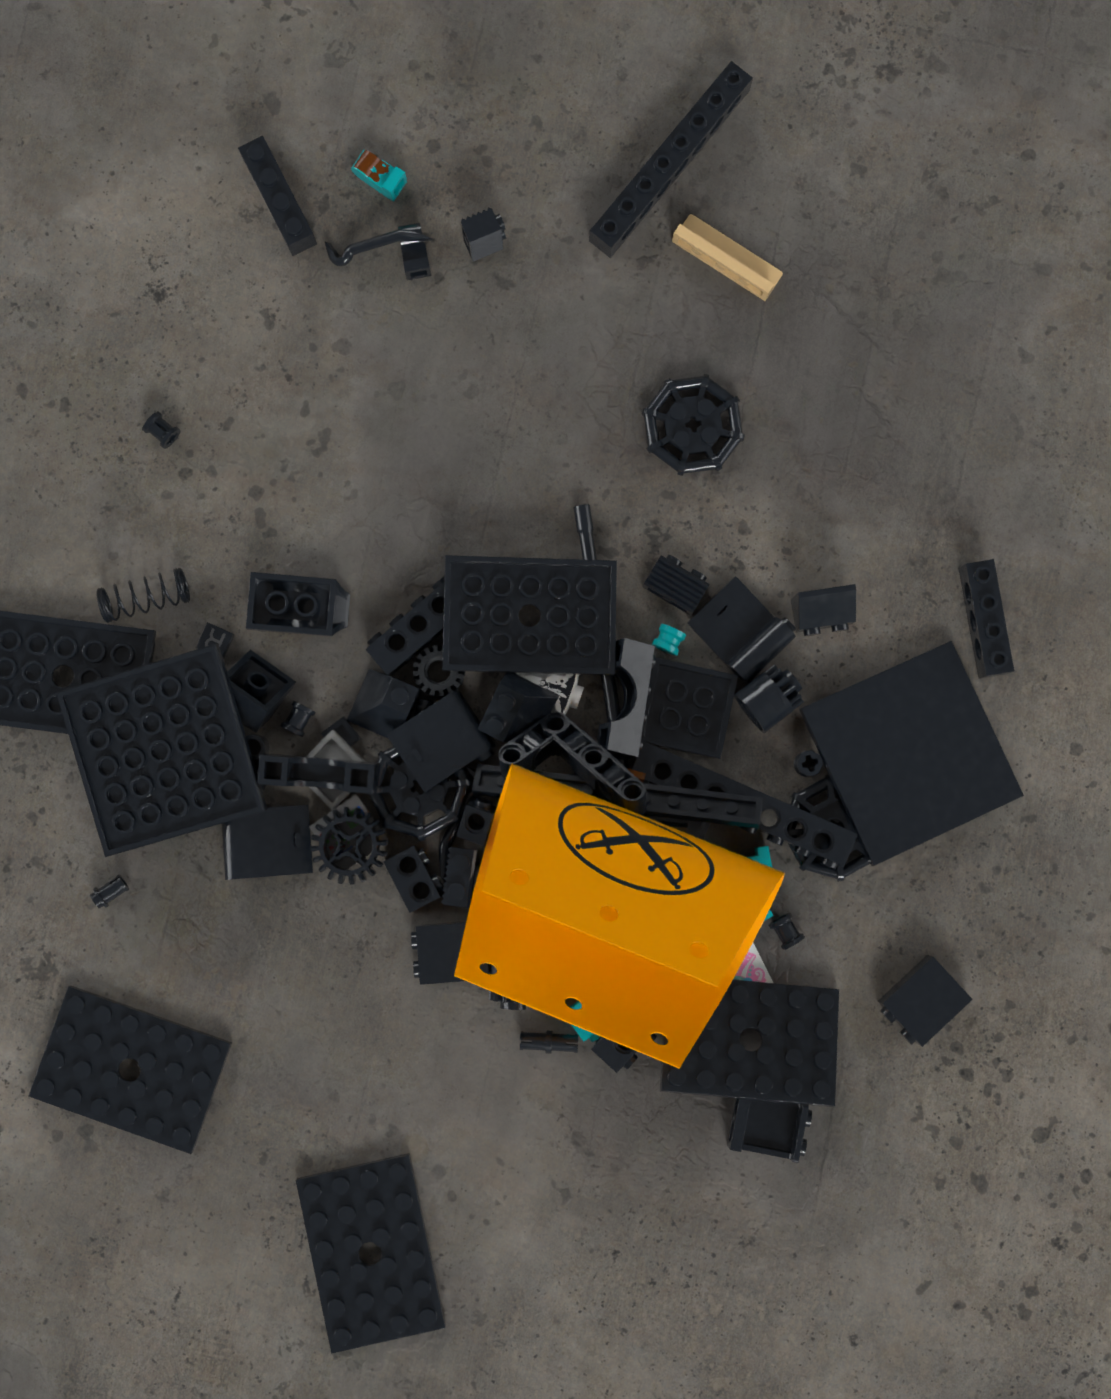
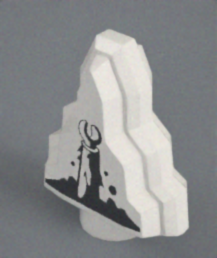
(561, 684)

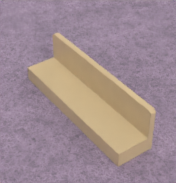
(727, 256)

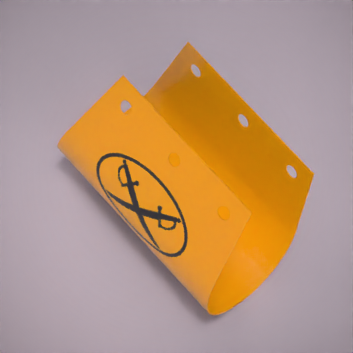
(611, 915)

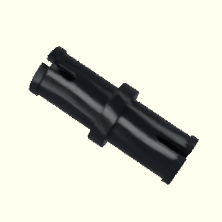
(549, 1042)

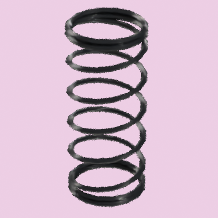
(105, 605)

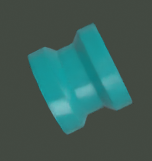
(669, 639)

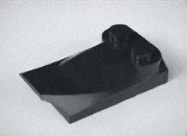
(296, 604)

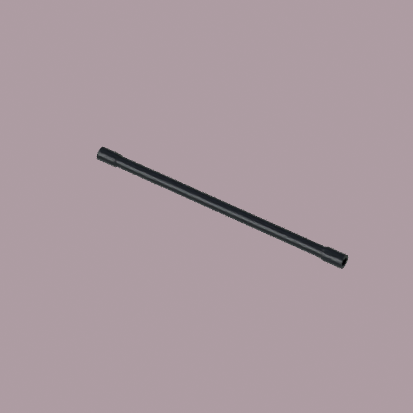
(585, 530)

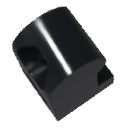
(415, 255)

